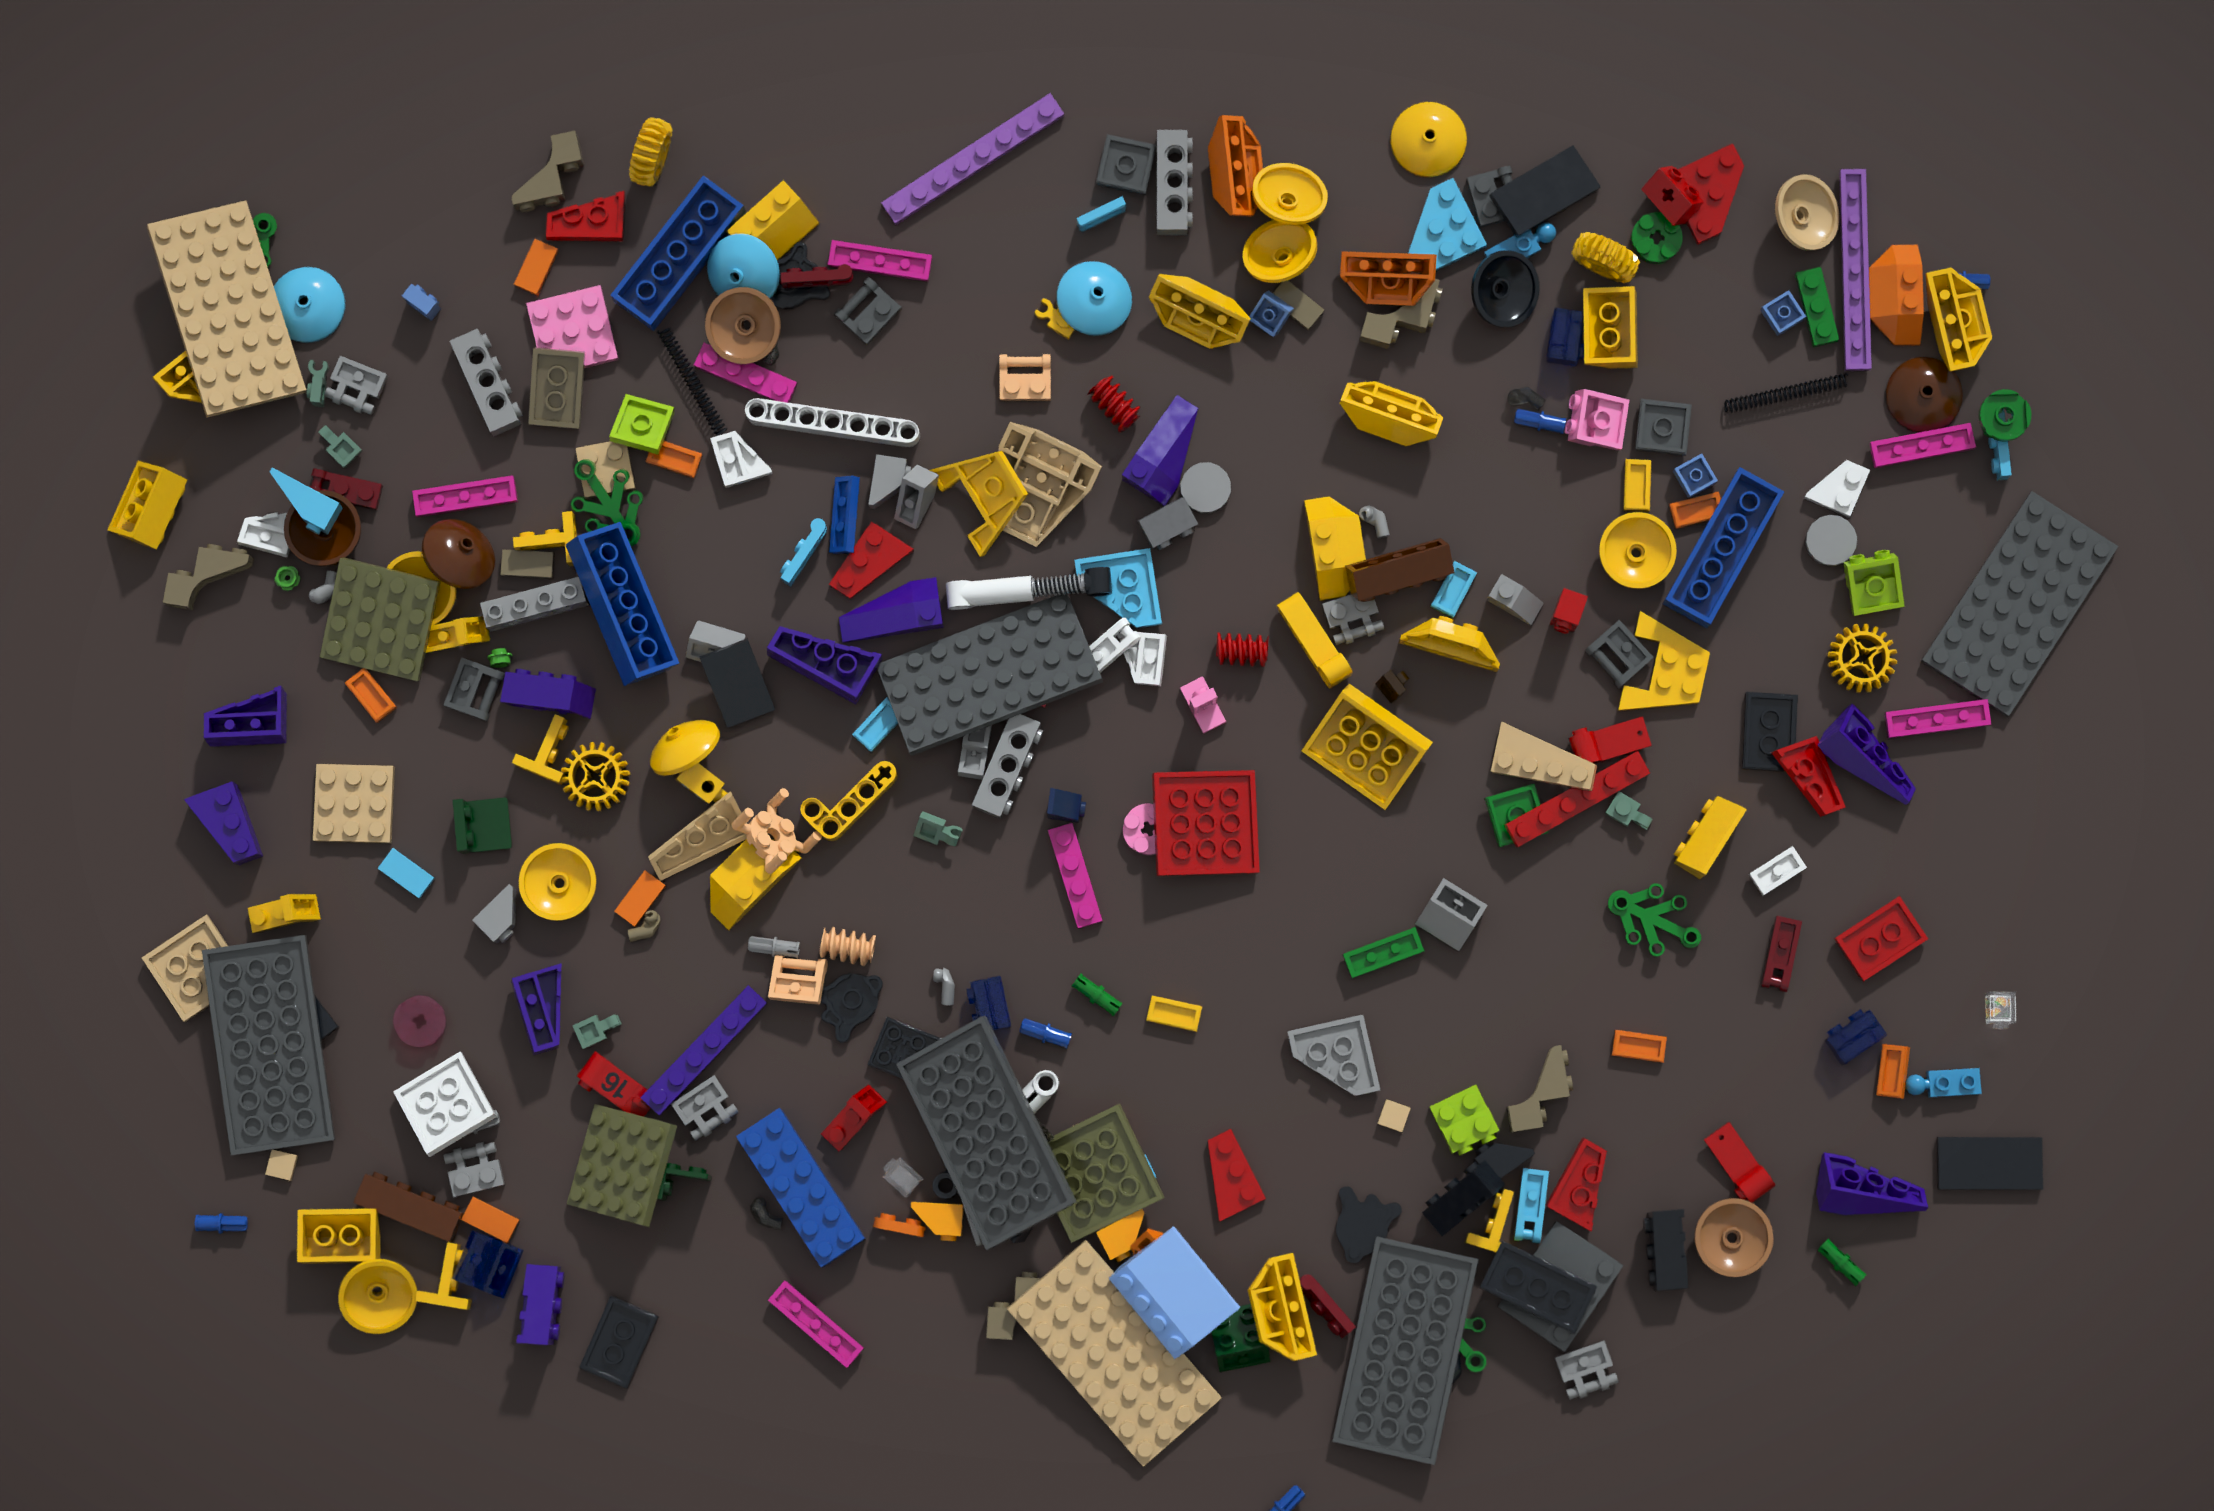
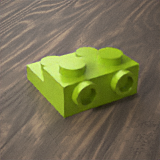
(1874, 582)
(1464, 1120)

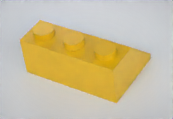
(777, 220)
(1610, 327)
(147, 504)
(1708, 836)
(337, 1236)

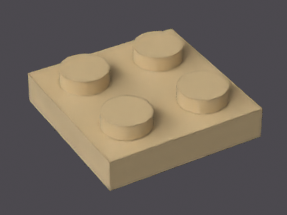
(608, 459)

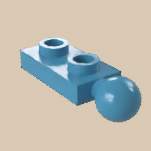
(1527, 243)
(1946, 1083)

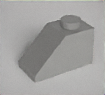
(886, 479)
(915, 496)
(1515, 599)
(499, 916)

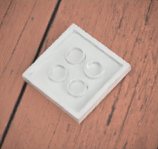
(444, 1104)

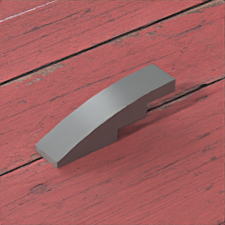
(974, 753)

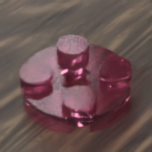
(412, 1009)

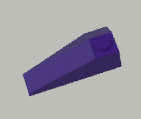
(1161, 458)
(900, 611)
(1857, 750)
(1855, 1190)

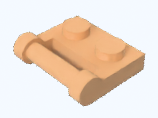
(1025, 386)
(797, 987)

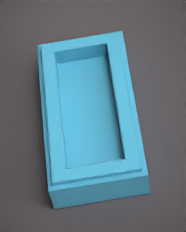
(1101, 214)
(1453, 590)
(876, 726)
(406, 873)

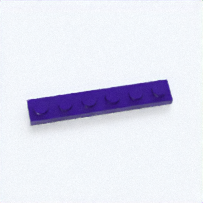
(703, 1050)

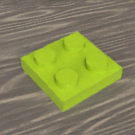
(642, 424)

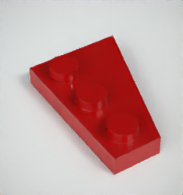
(589, 222)
(871, 558)
(1811, 774)
(1232, 1176)
(1578, 1187)

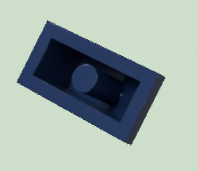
(1065, 806)

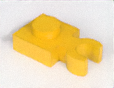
(1056, 321)

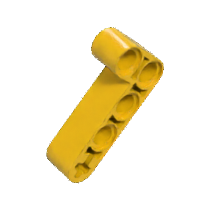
(1314, 641)
(852, 797)

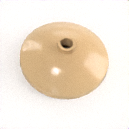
(1807, 212)

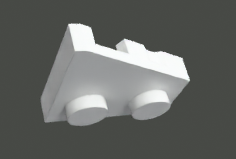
(737, 460)
(1840, 488)
(265, 534)
(1146, 658)

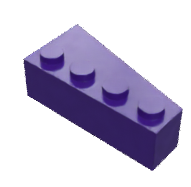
(830, 664)

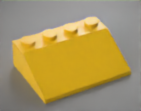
(1366, 746)

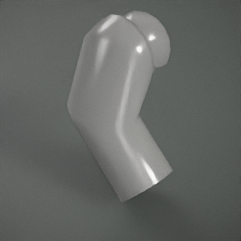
(1376, 518)
(324, 592)
(948, 986)

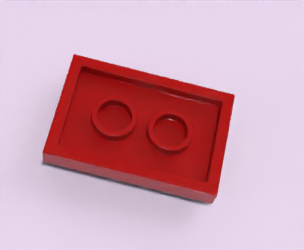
(1881, 938)

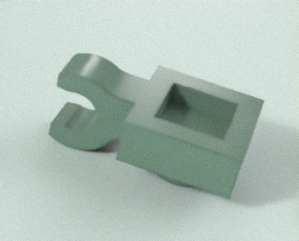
(316, 390)
(341, 447)
(1624, 810)
(933, 829)
(593, 1030)

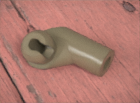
(648, 927)

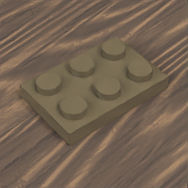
(556, 387)

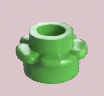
(285, 571)
(499, 658)

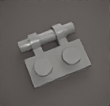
(360, 378)
(1347, 610)
(701, 1100)
(476, 1177)
(1583, 1362)

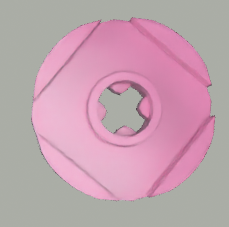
(1132, 829)

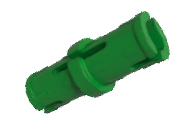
(1096, 994)
(1841, 1262)

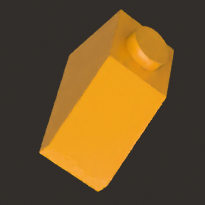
(941, 1218)
(1120, 1235)

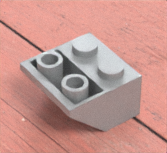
(1451, 914)

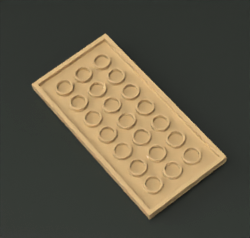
(226, 308)
(1112, 1354)

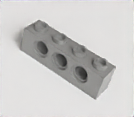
(1167, 143)
(465, 348)
(534, 604)
(985, 799)

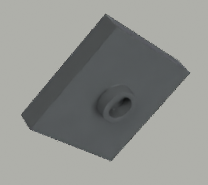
(1126, 164)
(1663, 427)

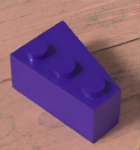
(249, 722)
(541, 1305)

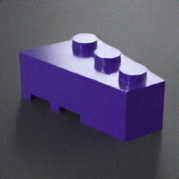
(547, 693)
(228, 821)
(539, 1005)

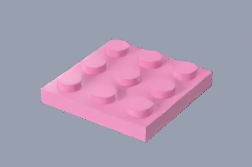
(575, 323)

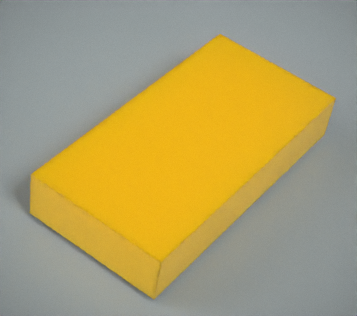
(1637, 485)
(1174, 1013)

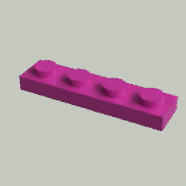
(880, 260)
(746, 375)
(1922, 445)
(465, 496)
(1937, 718)
(1075, 875)
(816, 1324)

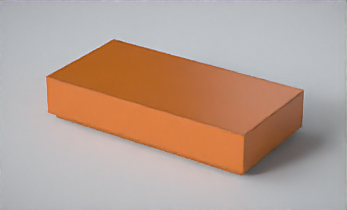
(536, 267)
(676, 459)
(1694, 510)
(370, 695)
(640, 898)
(1639, 1046)
(1893, 1071)
(490, 1219)

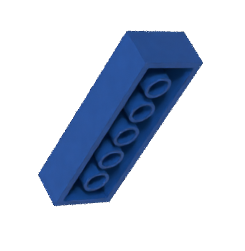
(677, 253)
(1723, 547)
(622, 603)
(801, 1187)

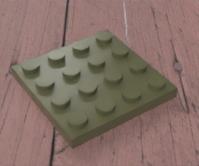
(380, 619)
(621, 1165)
(1103, 1172)

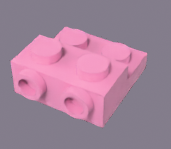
(1597, 419)

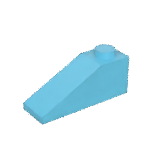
(313, 507)

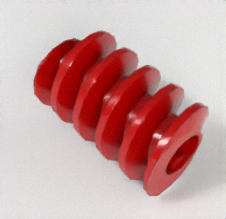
(1115, 403)
(1242, 649)

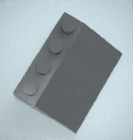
(1578, 1257)

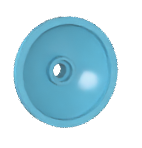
(746, 257)
(324, 306)
(1084, 309)

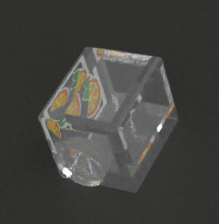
(2000, 1009)
(901, 1176)

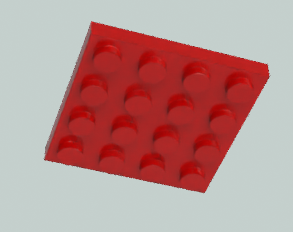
(1205, 823)

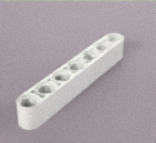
(821, 416)

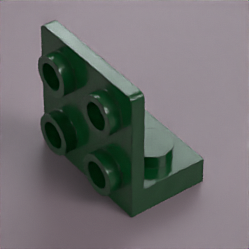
(482, 825)
(675, 1170)
(1238, 1341)

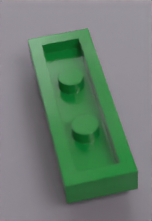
(1817, 307)
(1383, 952)

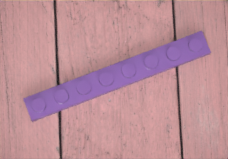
(972, 159)
(1855, 270)

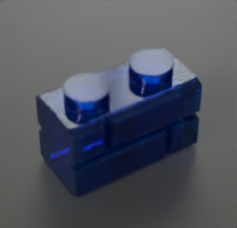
(1566, 337)
(990, 1002)
(1855, 1036)

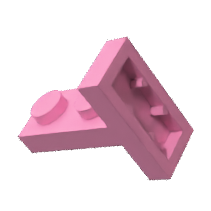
(1203, 704)

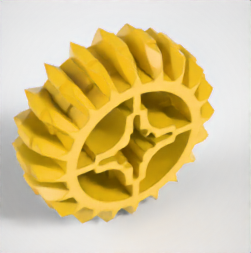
(650, 152)
(1605, 257)
(1856, 648)
(604, 768)

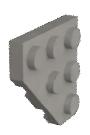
(1339, 1053)

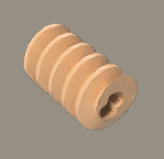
(847, 946)

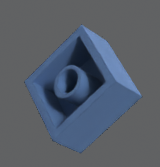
(417, 298)
(1270, 313)
(1783, 313)
(1695, 476)

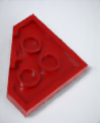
(1716, 181)

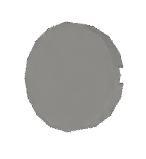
(1205, 487)
(1831, 540)

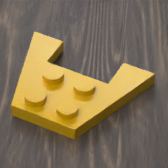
(992, 488)
(1676, 672)

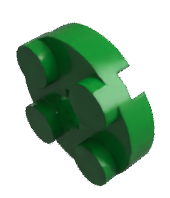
(1645, 246)
(2015, 405)

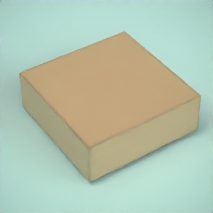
(1394, 1115)
(281, 1165)

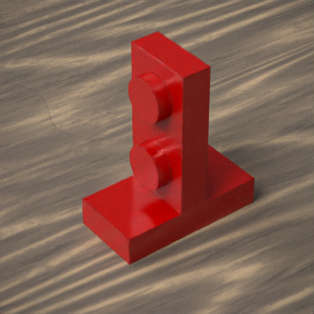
(853, 1117)

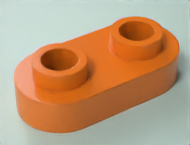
(910, 1227)

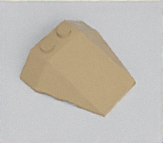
(1052, 475)

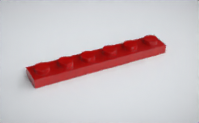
(1576, 800)

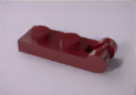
(817, 277)
(357, 491)
(1781, 952)
(1324, 1305)

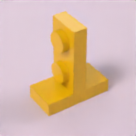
(551, 538)
(457, 633)
(547, 752)
(284, 912)
(1494, 1225)
(447, 1284)

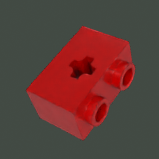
(1672, 195)
(1568, 611)

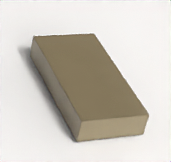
(1305, 310)
(527, 564)

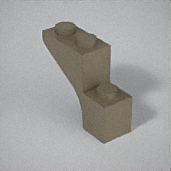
(547, 184)
(1381, 329)
(210, 566)
(1550, 1086)
(1000, 1321)

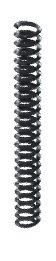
(689, 380)
(1784, 392)

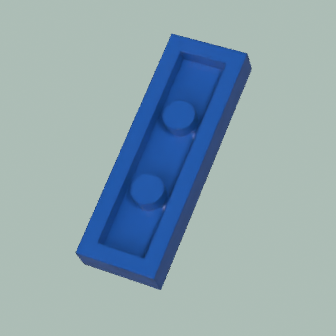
(844, 515)

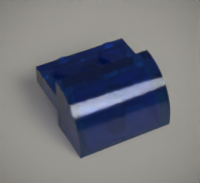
(487, 1264)

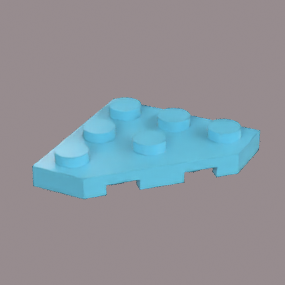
(1446, 227)
(1132, 585)

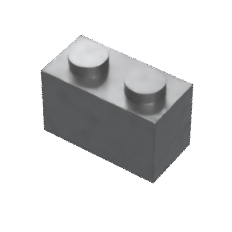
(1167, 523)

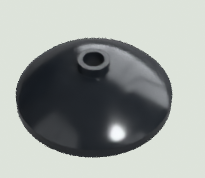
(1516, 288)

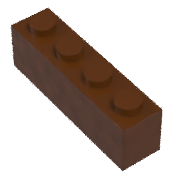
(1400, 570)
(408, 1207)

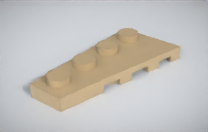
(1533, 759)
(699, 839)

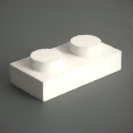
(1777, 871)

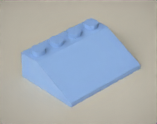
(1174, 1292)

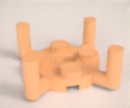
(781, 829)

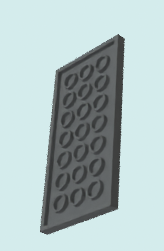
(2019, 603)
(989, 673)
(268, 1045)
(986, 1133)
(1405, 1350)

